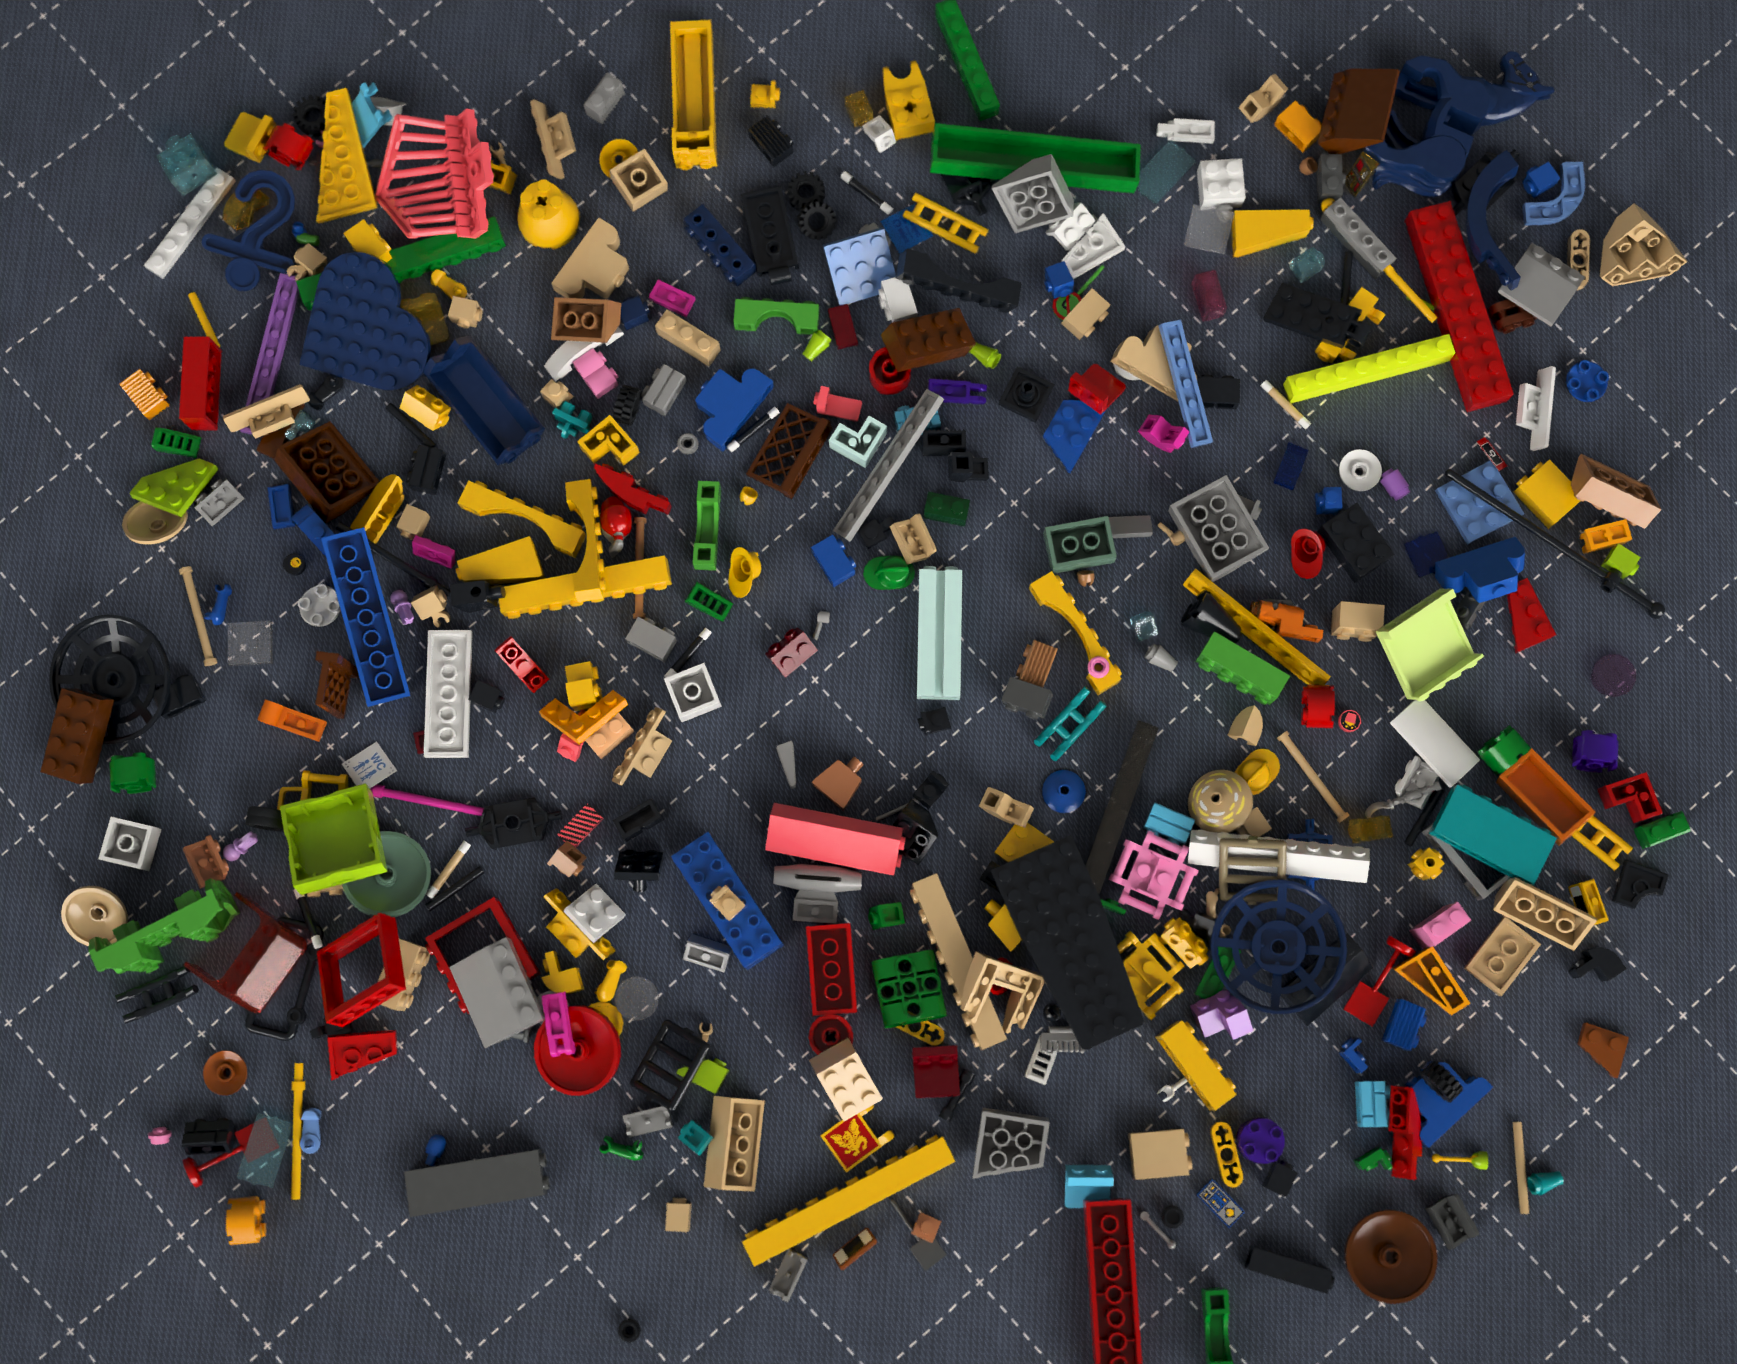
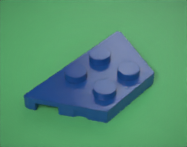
(1071, 431)

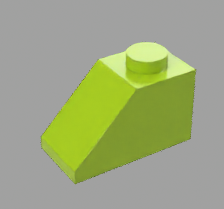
(709, 1075)

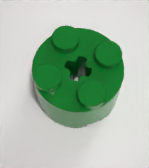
(1503, 750)
(132, 773)

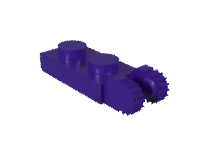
(957, 391)

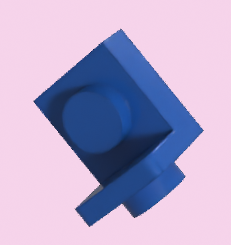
(1354, 1059)

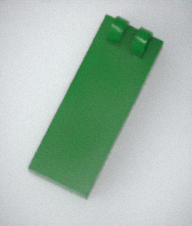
(1210, 982)

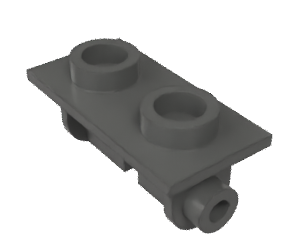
(1467, 609)

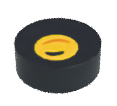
(294, 564)

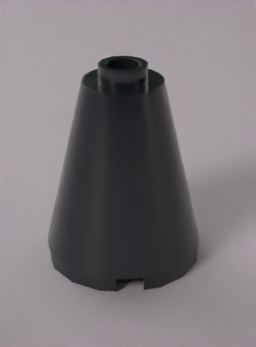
(1209, 616)

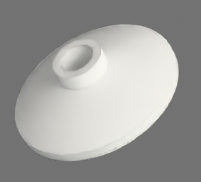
(1364, 461)

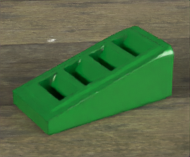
(158, 438)
(712, 595)

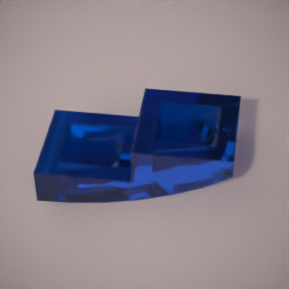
(1290, 466)

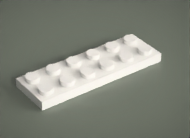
(448, 694)

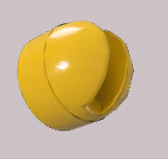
(748, 495)

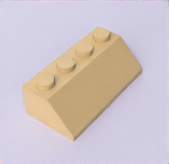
(1543, 913)
(735, 1145)

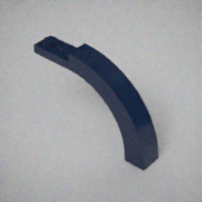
(1481, 243)

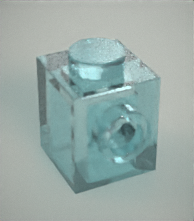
(1307, 264)

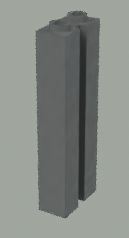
(476, 1182)

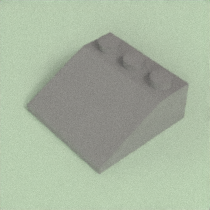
(1034, 195)
(1544, 284)

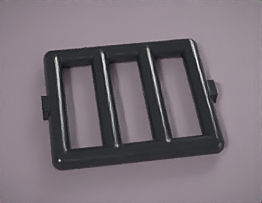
(681, 1085)

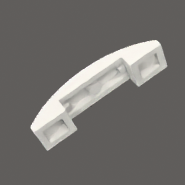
(560, 361)

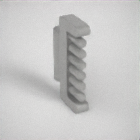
(1059, 1035)

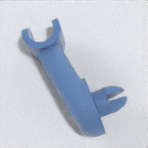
(310, 1139)

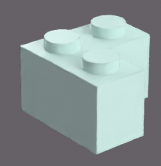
(861, 445)

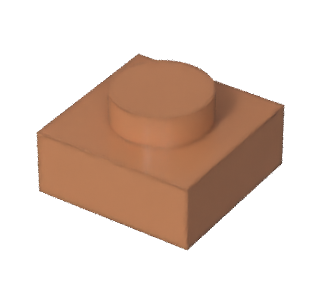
(926, 1227)

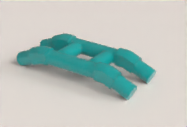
(1084, 723)

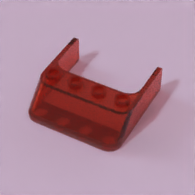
(261, 964)

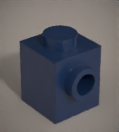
(634, 312)

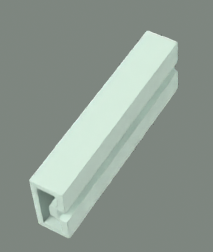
(939, 634)

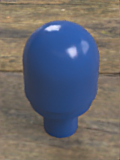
(435, 1148)

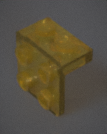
(430, 313)

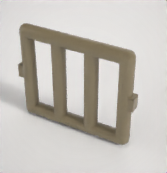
(1251, 842)

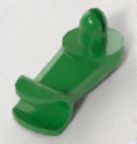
(629, 1152)

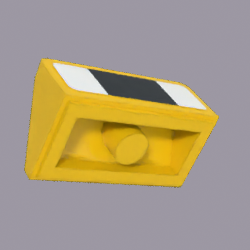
(1587, 898)

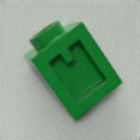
(886, 915)
(1369, 1160)

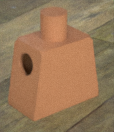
(839, 782)

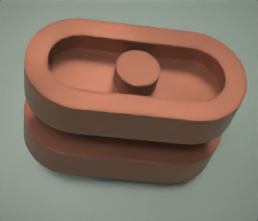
(1509, 323)

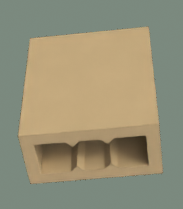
(1159, 1154)

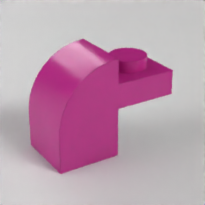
(1162, 434)

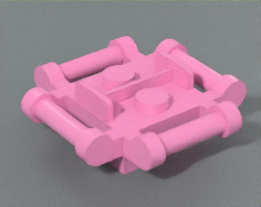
(1153, 874)

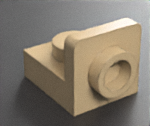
(726, 902)

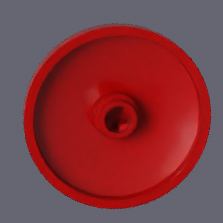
(594, 1058)

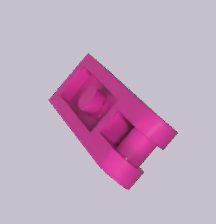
(558, 1024)

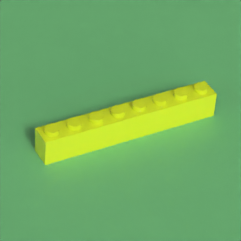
(1369, 368)

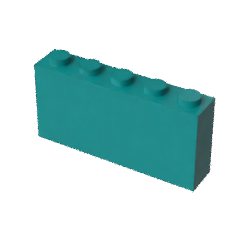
(1492, 834)

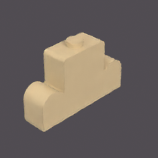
(593, 264)
(1147, 361)

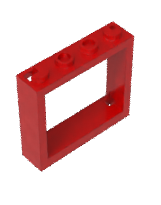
(506, 925)
(335, 1009)

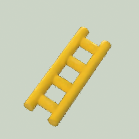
(940, 211)
(1591, 845)

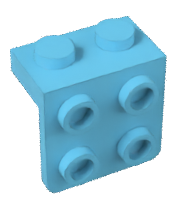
(1086, 1183)

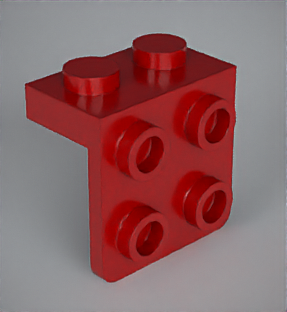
(1096, 388)

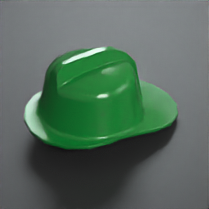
(888, 573)

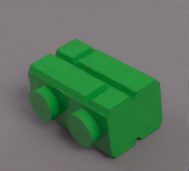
(1662, 829)

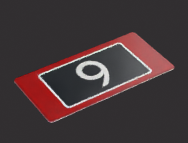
(1492, 453)

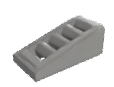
(786, 755)

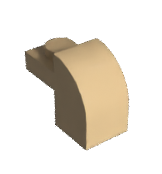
(1264, 100)
(1006, 808)

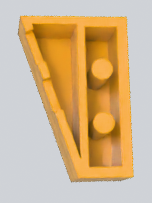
(1433, 979)

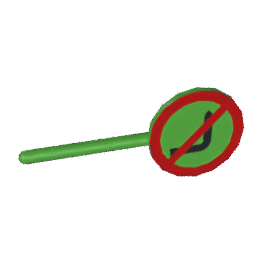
(1064, 305)

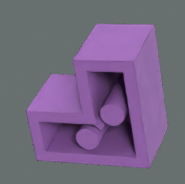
(1221, 1013)

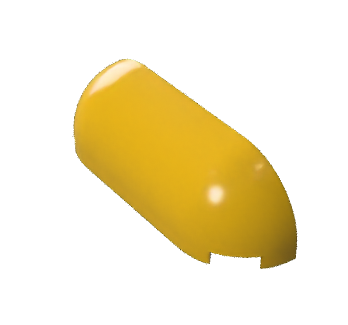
(380, 507)

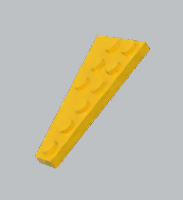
(343, 169)

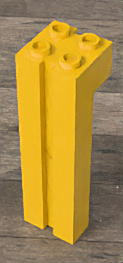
(693, 94)

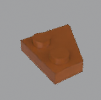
(1604, 1047)

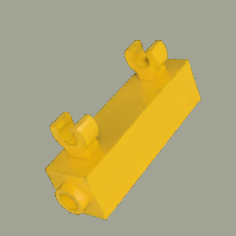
(1362, 300)

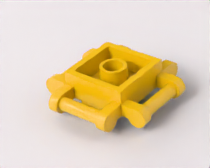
(1148, 974)

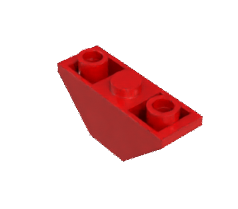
(521, 664)

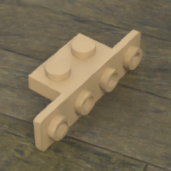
(554, 137)
(268, 413)
(645, 751)

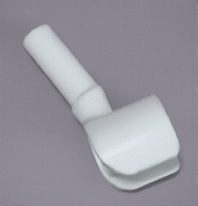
(1170, 1090)

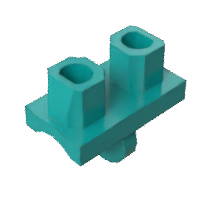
(580, 423)

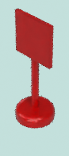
(1367, 1002)
(194, 1171)

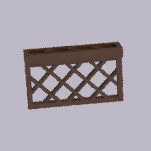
(806, 454)
(334, 683)

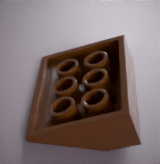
(1358, 109)
(326, 471)

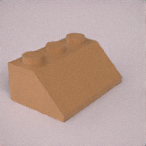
(585, 319)

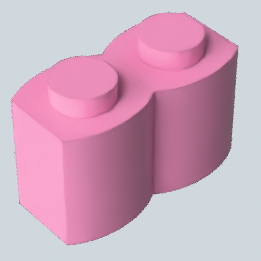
(595, 372)

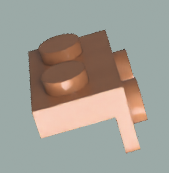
(206, 861)

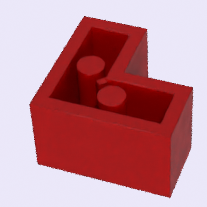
(1636, 793)

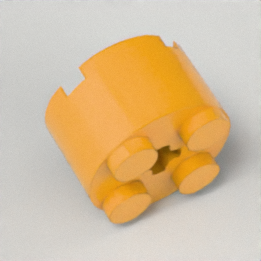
(245, 1220)

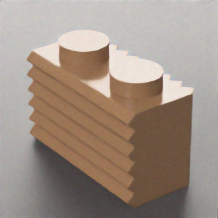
(1037, 663)

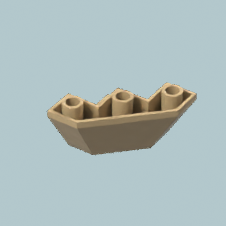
(1637, 250)

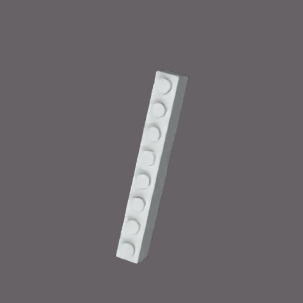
(1303, 858)

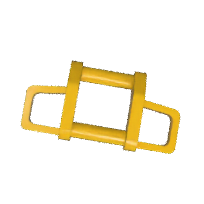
(307, 779)

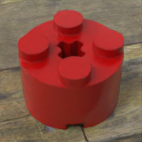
(288, 146)
(881, 379)
(1319, 706)
(829, 1023)

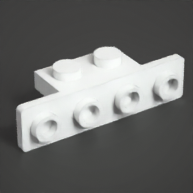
(1536, 407)

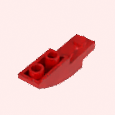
(623, 487)
(1406, 1125)

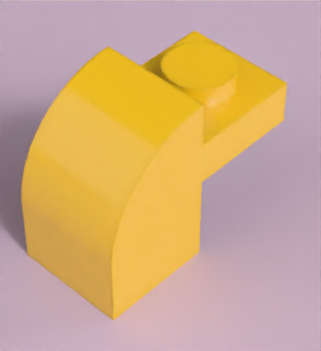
(561, 981)

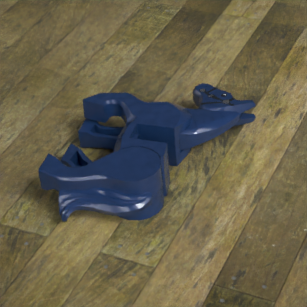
(1458, 111)

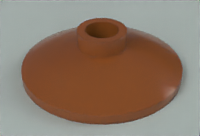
(215, 1075)

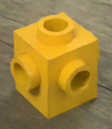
(1419, 866)

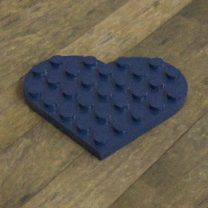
(361, 328)

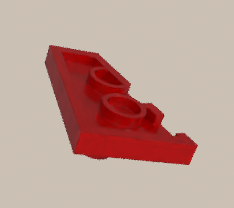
(1528, 617)
(357, 1050)

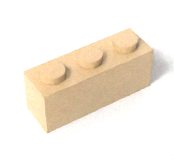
(688, 338)

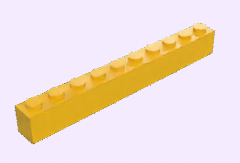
(848, 1200)

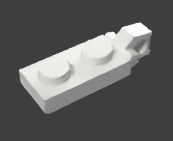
(1187, 130)

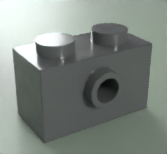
(1330, 177)
(1026, 698)

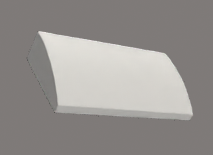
(1435, 741)

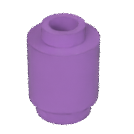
(1395, 484)

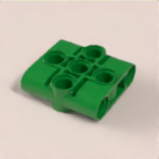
(888, 975)

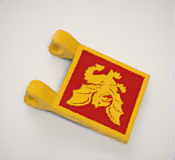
(854, 1140)

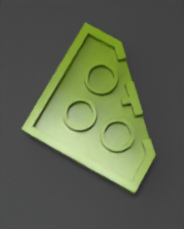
(175, 487)

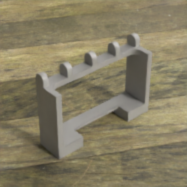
(1473, 883)

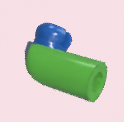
(302, 236)

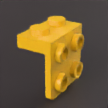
(250, 136)

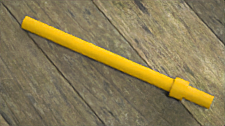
(298, 1086)

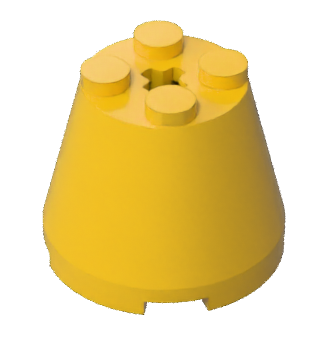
(547, 215)

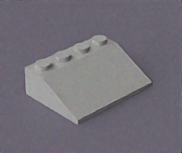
(1218, 528)
(497, 992)

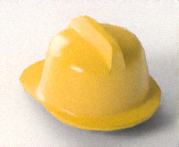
(743, 569)
(1259, 769)

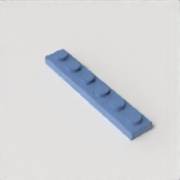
(1185, 383)

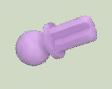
(402, 606)
(240, 846)

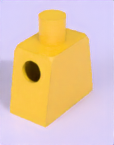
(1003, 925)

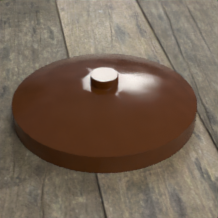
(1390, 1256)

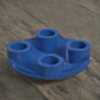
(1587, 381)

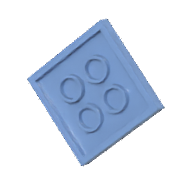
(859, 265)
(1471, 514)

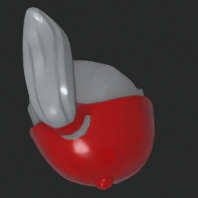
(615, 523)

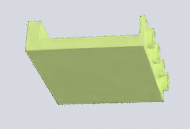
(1427, 645)

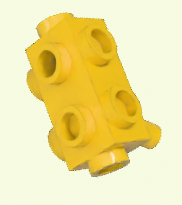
(1184, 942)

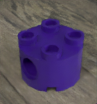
(1595, 751)
(1260, 1140)

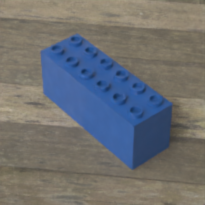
(749, 930)

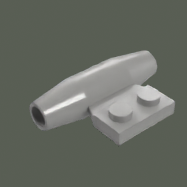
(816, 889)

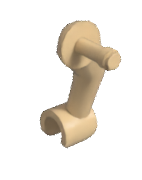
(1211, 900)

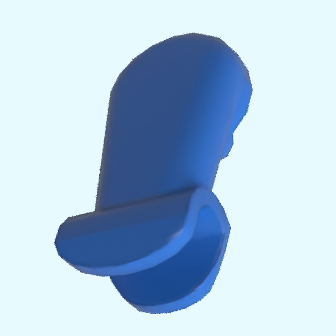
(219, 610)

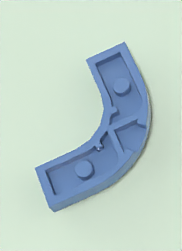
(1563, 206)

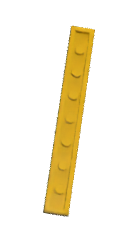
(1260, 632)

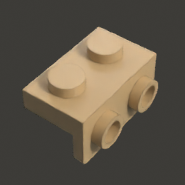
(913, 539)

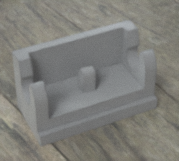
(647, 1121)
(788, 1274)

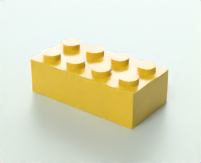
(1196, 1065)

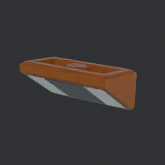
(854, 1248)

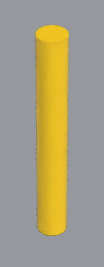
(202, 317)

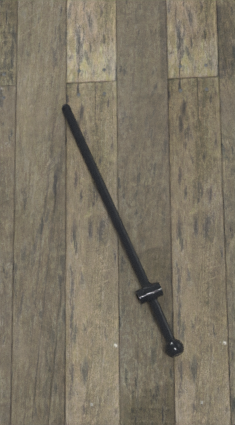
(1610, 580)

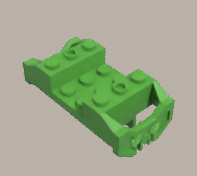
(195, 919)

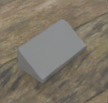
(1131, 526)
(707, 953)

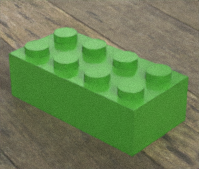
(1242, 669)

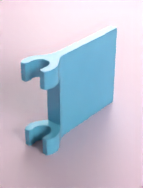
(367, 117)

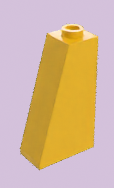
(1267, 228)
(504, 564)

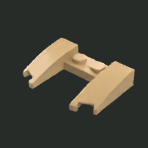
(988, 971)

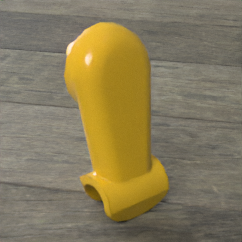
(448, 285)
(607, 988)

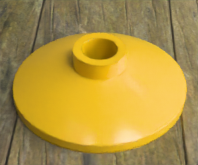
(611, 150)

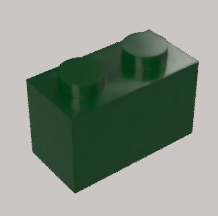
(946, 509)

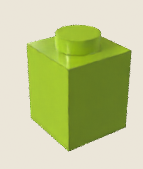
(1621, 559)

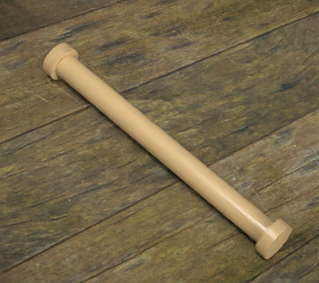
(199, 621)
(1313, 776)

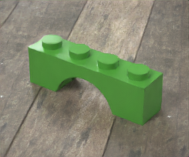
(752, 313)
(707, 525)

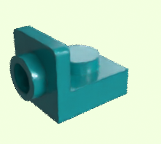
(695, 1137)

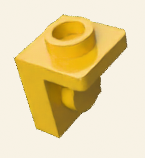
(764, 95)

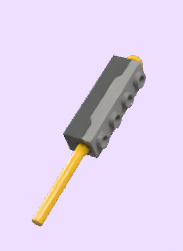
(1366, 247)

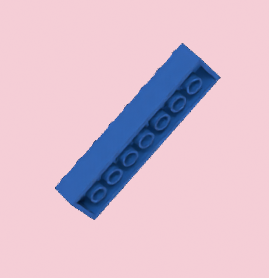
(365, 616)

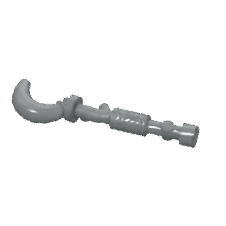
(1408, 797)

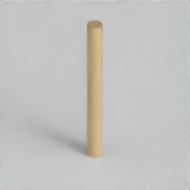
(1520, 1167)

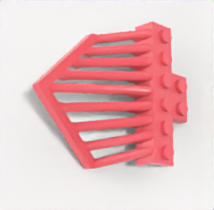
(468, 176)

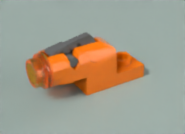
(1287, 618)

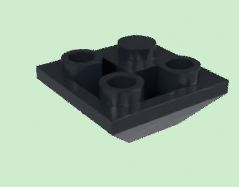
(918, 830)

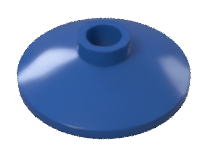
(1063, 802)

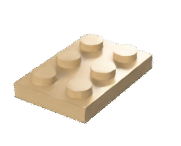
(1502, 956)

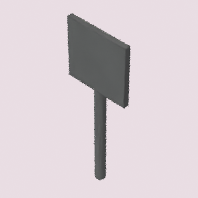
(924, 1251)

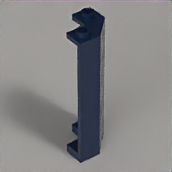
(484, 400)

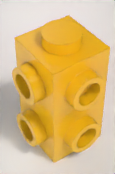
(425, 408)

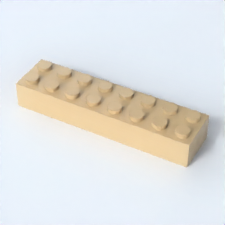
(955, 955)

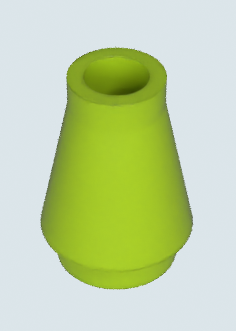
(816, 345)
(986, 355)

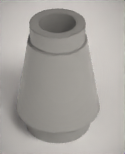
(1160, 657)

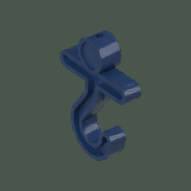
(247, 247)

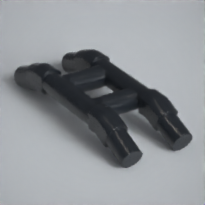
(144, 990)

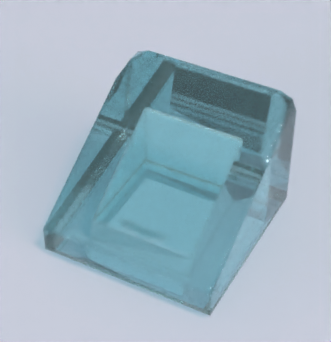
(1144, 625)

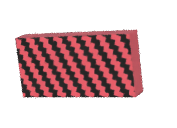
(580, 825)

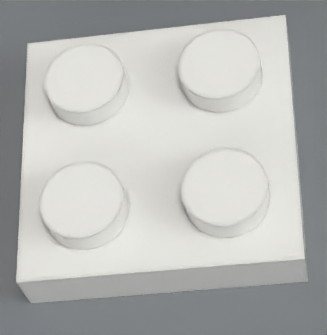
(594, 913)

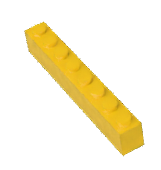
(559, 590)

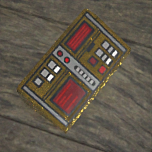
(1360, 173)

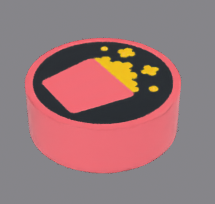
(1349, 721)

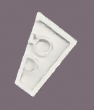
(1094, 248)

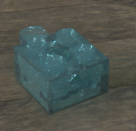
(183, 159)

